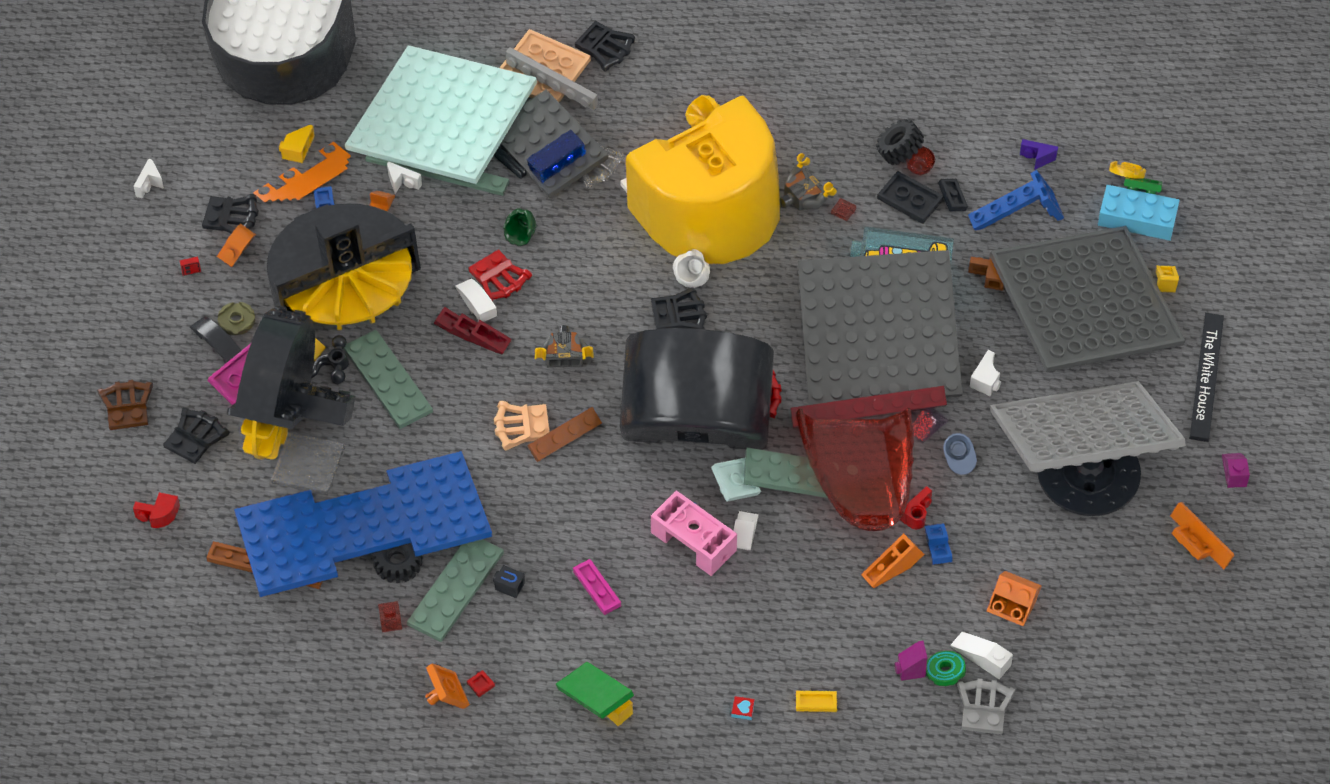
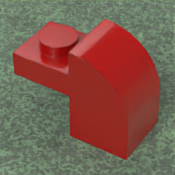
(160, 513)

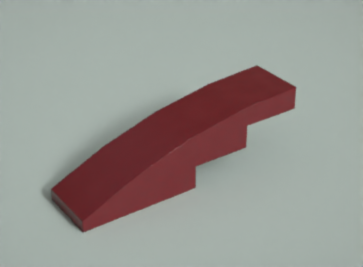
(473, 331)

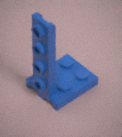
(1016, 200)

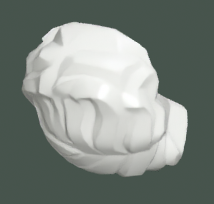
(691, 269)

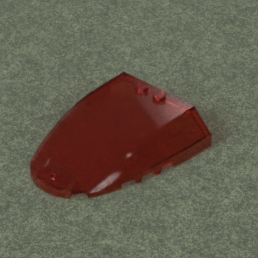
(862, 465)

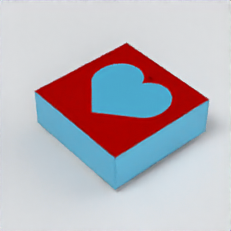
(743, 708)

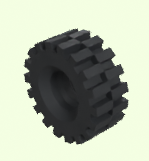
(900, 142)
(397, 571)

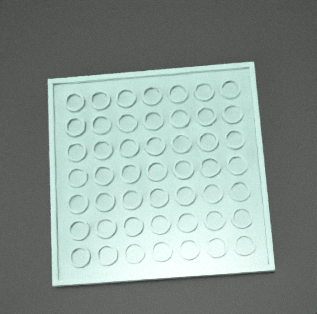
(441, 114)

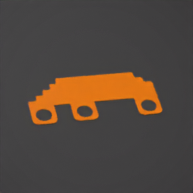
(305, 183)

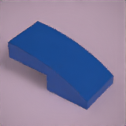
(323, 196)
(938, 543)

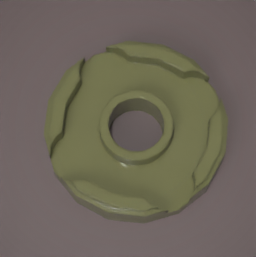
(236, 327)

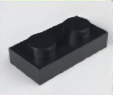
(953, 194)

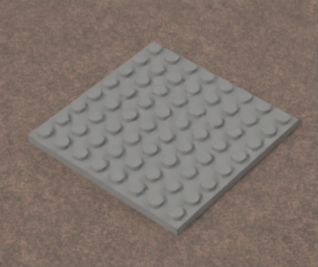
(1086, 426)

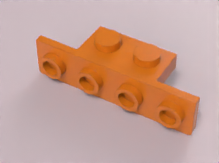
(1198, 537)

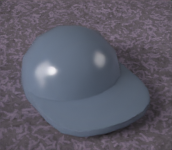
(960, 453)

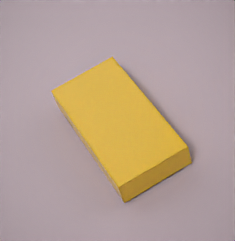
(816, 701)

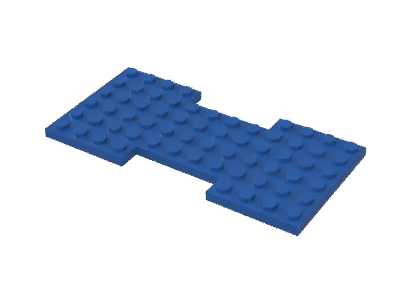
(299, 540)

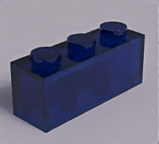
(556, 156)

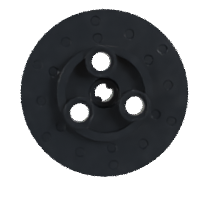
(1109, 486)

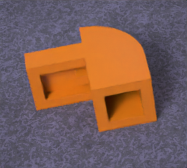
(236, 244)

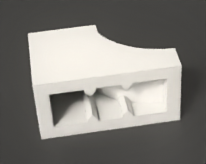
(985, 376)

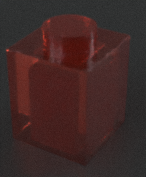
(390, 616)

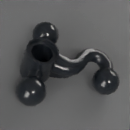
(337, 376)

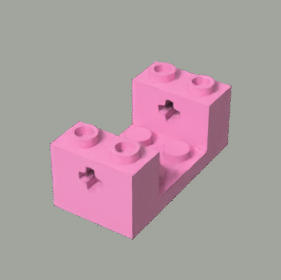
(711, 541)

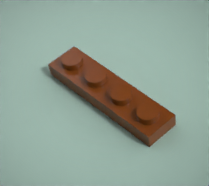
(564, 434)

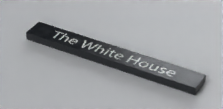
(1206, 377)

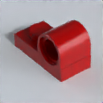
(917, 508)

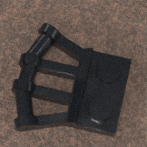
(596, 38)
(220, 209)
(666, 310)
(189, 445)

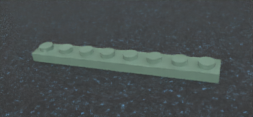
(487, 182)

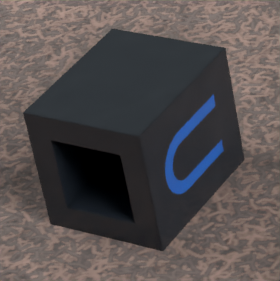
(509, 581)

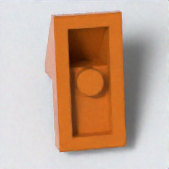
(381, 200)

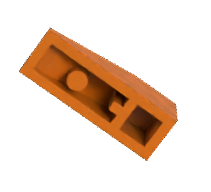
(893, 561)

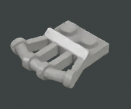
(981, 717)

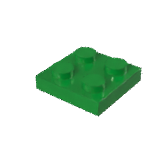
(1151, 186)

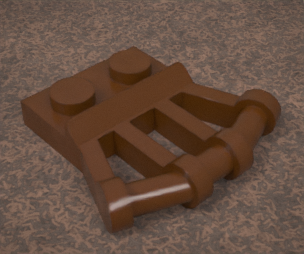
(126, 415)

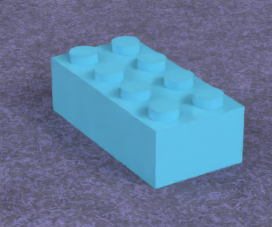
(1139, 211)

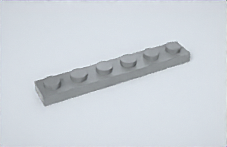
(551, 78)

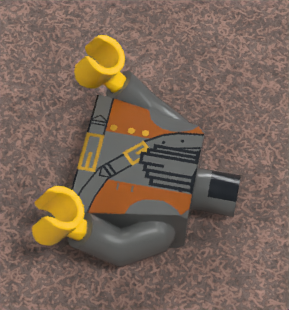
(803, 188)
(564, 349)

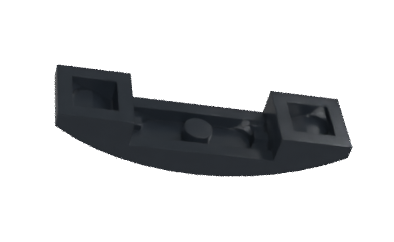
(216, 338)

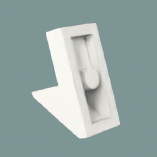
(400, 175)
(148, 177)
(745, 528)

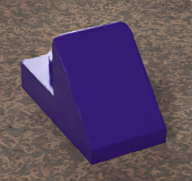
(1042, 152)

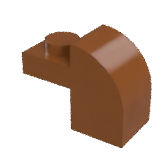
(987, 268)

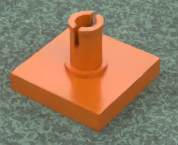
(447, 687)

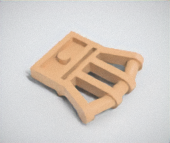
(533, 419)

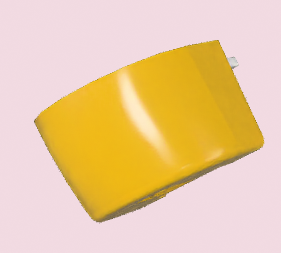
(708, 186)

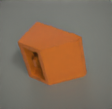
(1013, 598)

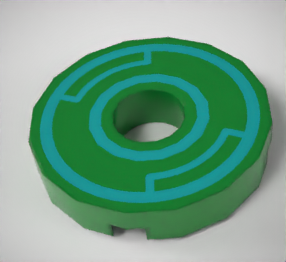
(945, 659)

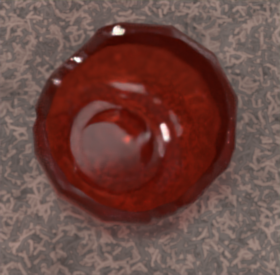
(925, 158)

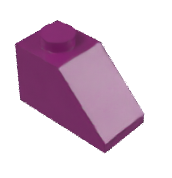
(1236, 470)
(912, 662)

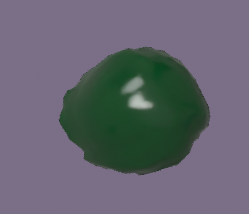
(519, 227)

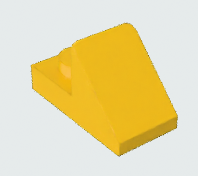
(1167, 278)

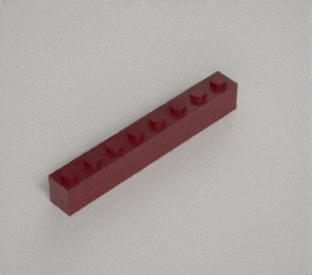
(875, 405)

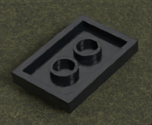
(910, 197)

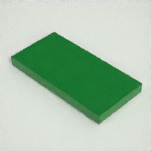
(594, 690)

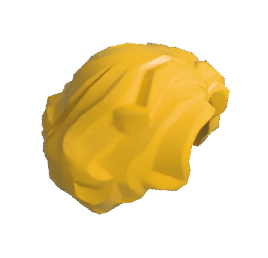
(700, 109)

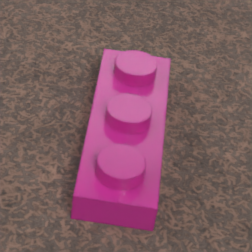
(597, 587)

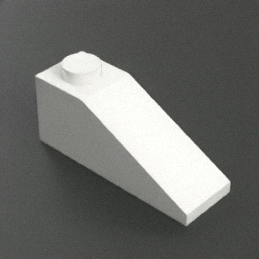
(983, 653)

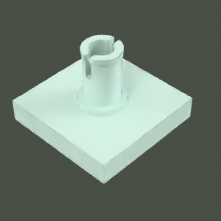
(731, 480)

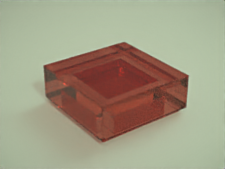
(843, 209)

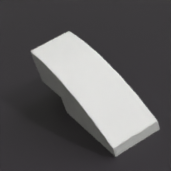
(477, 300)

